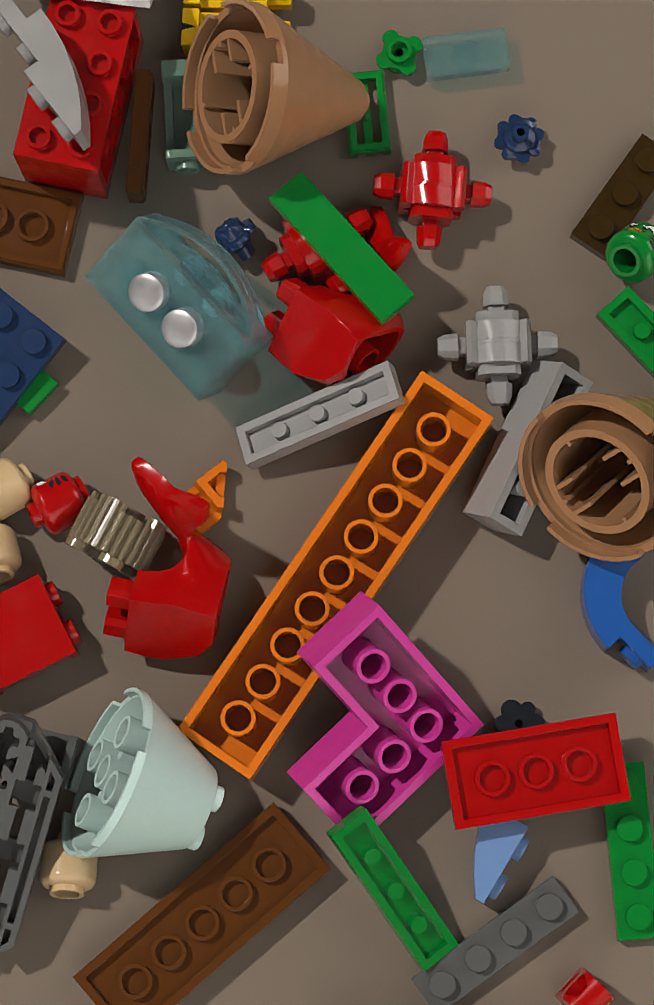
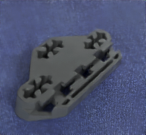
(29, 844)

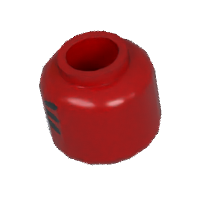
(57, 502)

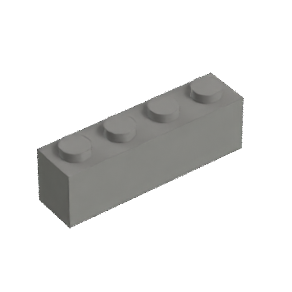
(497, 494)

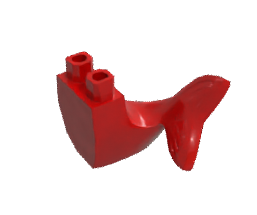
(331, 332)
(175, 608)

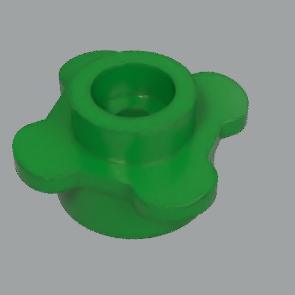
(398, 64)

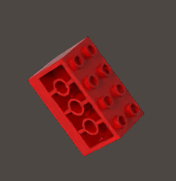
(106, 52)

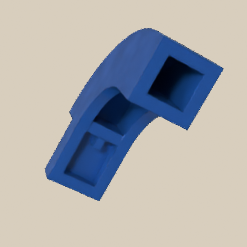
(605, 613)

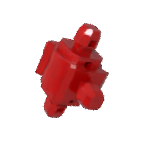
(432, 190)
(304, 261)

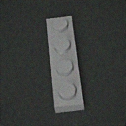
(320, 415)

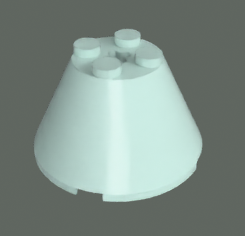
(138, 785)

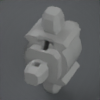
(497, 345)

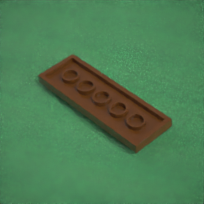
(206, 916)

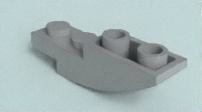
(50, 71)

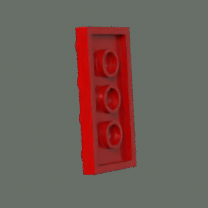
(535, 771)

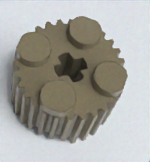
(116, 534)

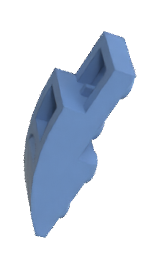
(492, 850)

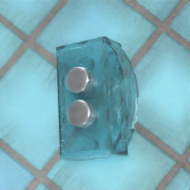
(183, 301)

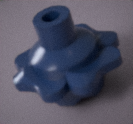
(519, 138)
(235, 237)

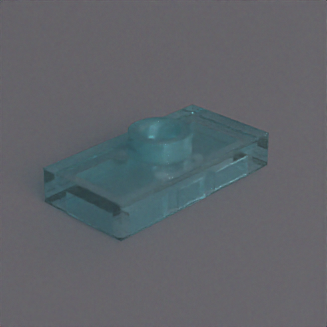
(465, 54)

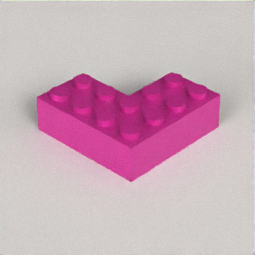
(394, 716)

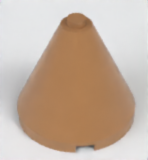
(261, 90)
(593, 473)

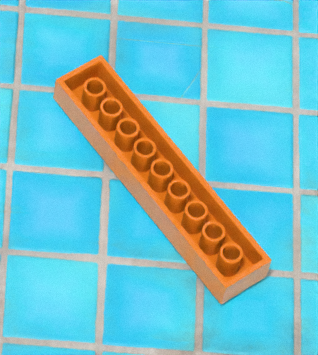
(347, 552)

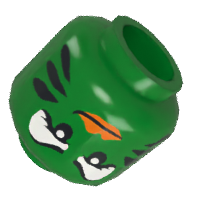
(632, 252)

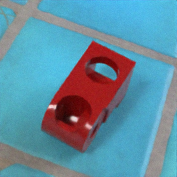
(584, 990)

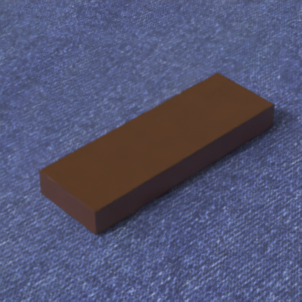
(140, 136)

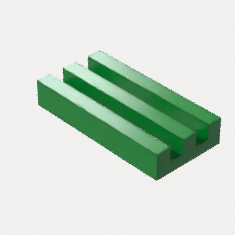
(370, 147)

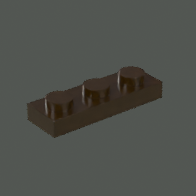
(618, 200)

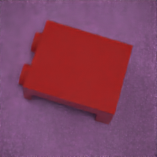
(33, 631)

